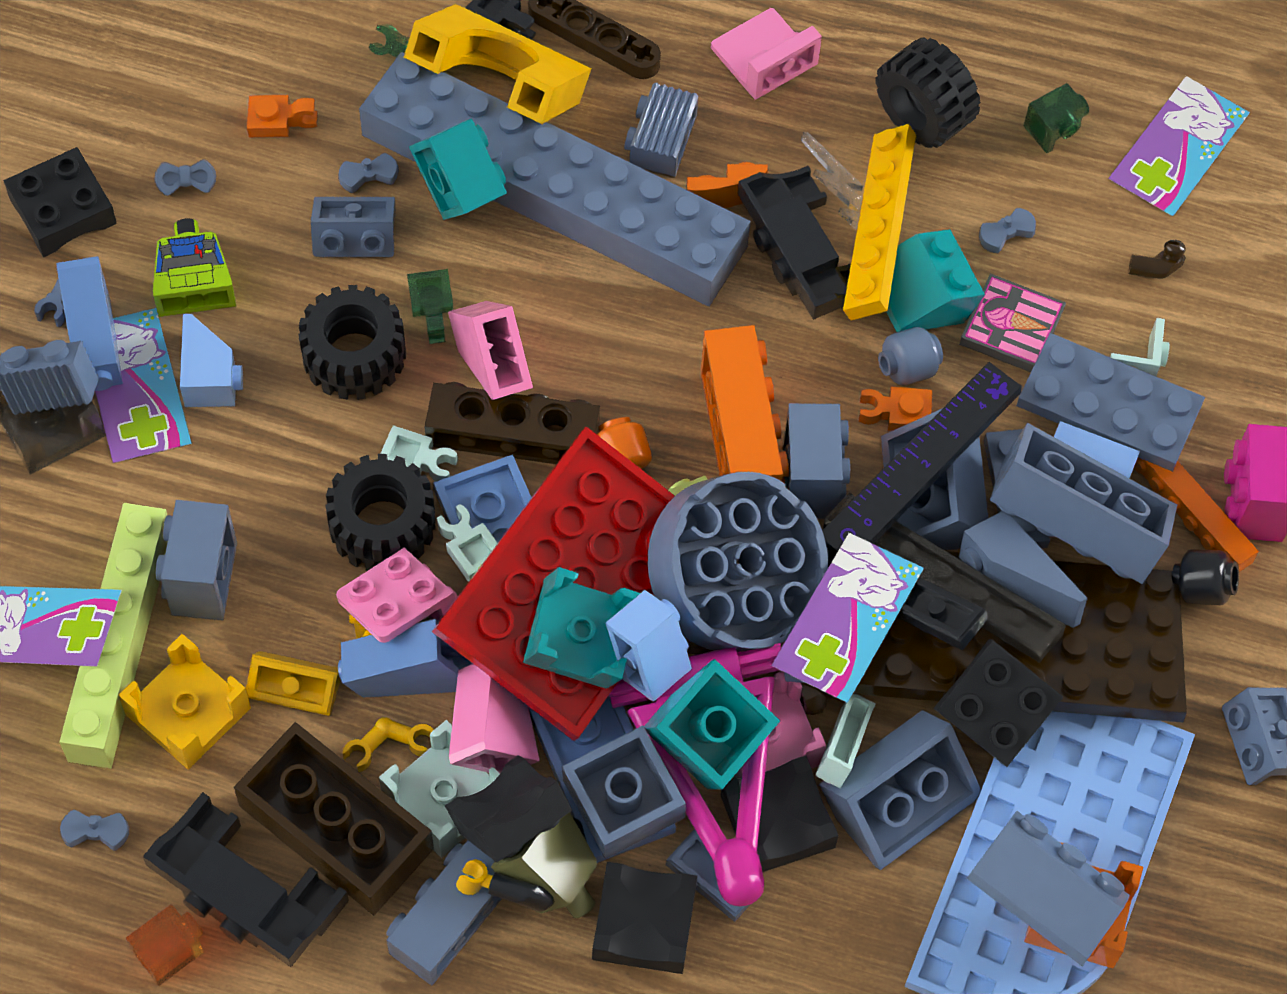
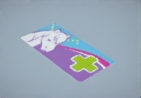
(1179, 146)
(146, 409)
(847, 617)
(55, 624)

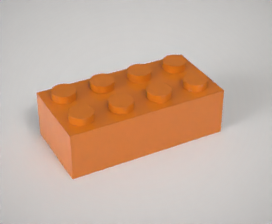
(740, 403)

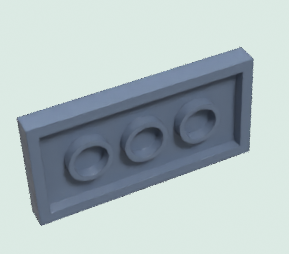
(1111, 400)

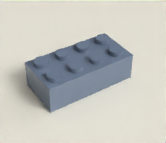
(1084, 504)

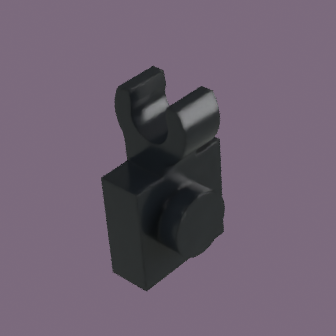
(506, 14)

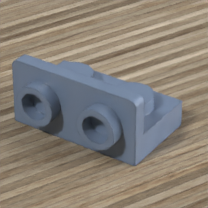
(353, 226)
(1259, 731)

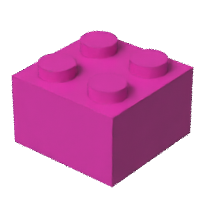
(1259, 483)

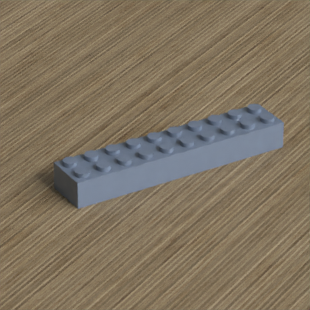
(568, 182)

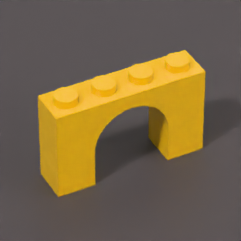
(544, 78)

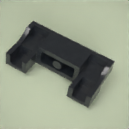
(235, 892)

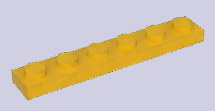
(879, 223)

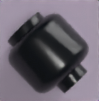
(1206, 577)

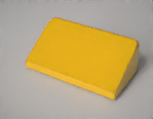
(292, 682)

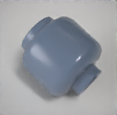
(910, 356)

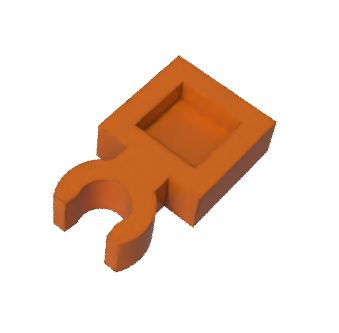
(900, 408)

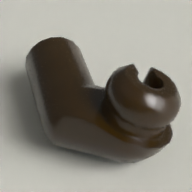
(1162, 264)

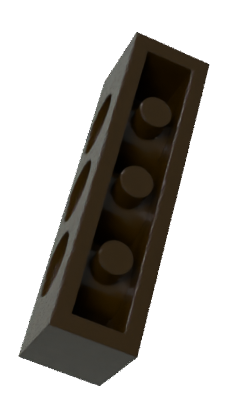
(493, 436)

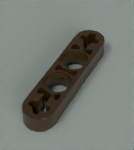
(597, 28)

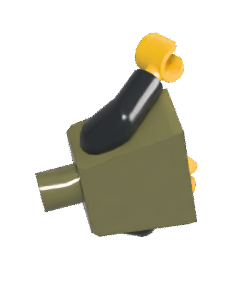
(543, 874)

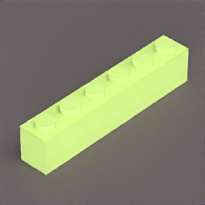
(95, 708)

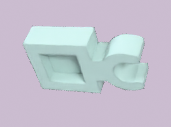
(418, 450)
(468, 545)

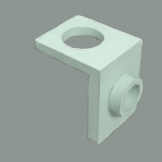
(1157, 352)

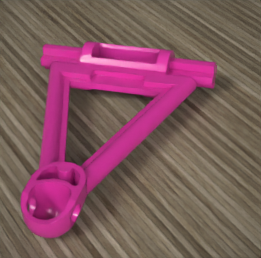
(735, 859)

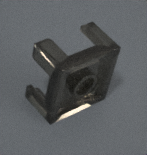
(51, 433)

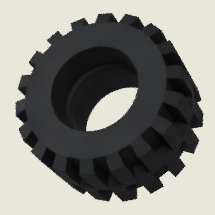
(928, 91)
(346, 314)
(380, 482)

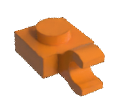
(275, 114)

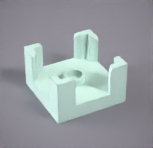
(432, 784)

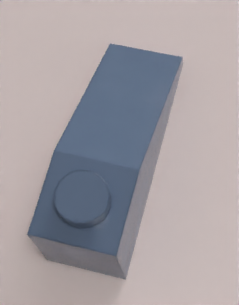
(1014, 560)

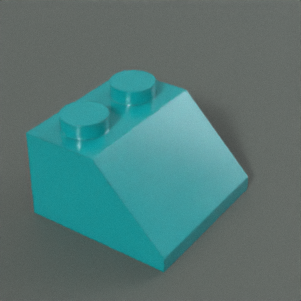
(459, 169)
(932, 283)
(711, 725)

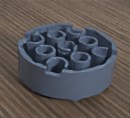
(697, 552)

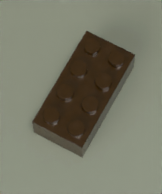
(334, 818)

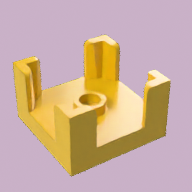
(186, 704)

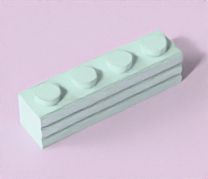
(845, 740)

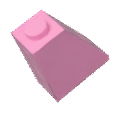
(491, 347)
(489, 724)

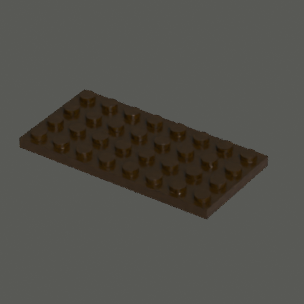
(1114, 663)

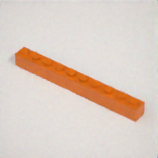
(1199, 511)

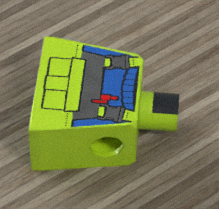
(191, 272)

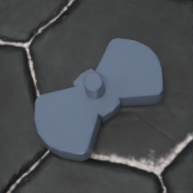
(354, 175)
(170, 177)
(1019, 223)
(110, 830)

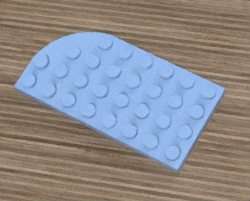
(1092, 786)

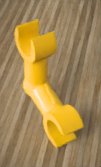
(382, 730)

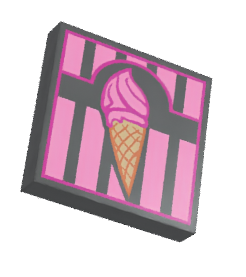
(1012, 322)

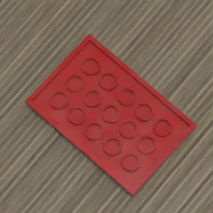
(585, 517)

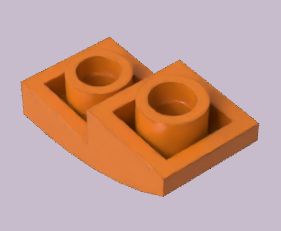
(724, 190)

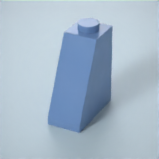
(91, 316)
(404, 666)

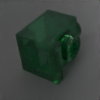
(1055, 116)

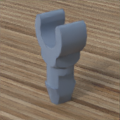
(52, 302)

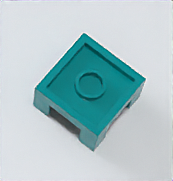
(572, 632)

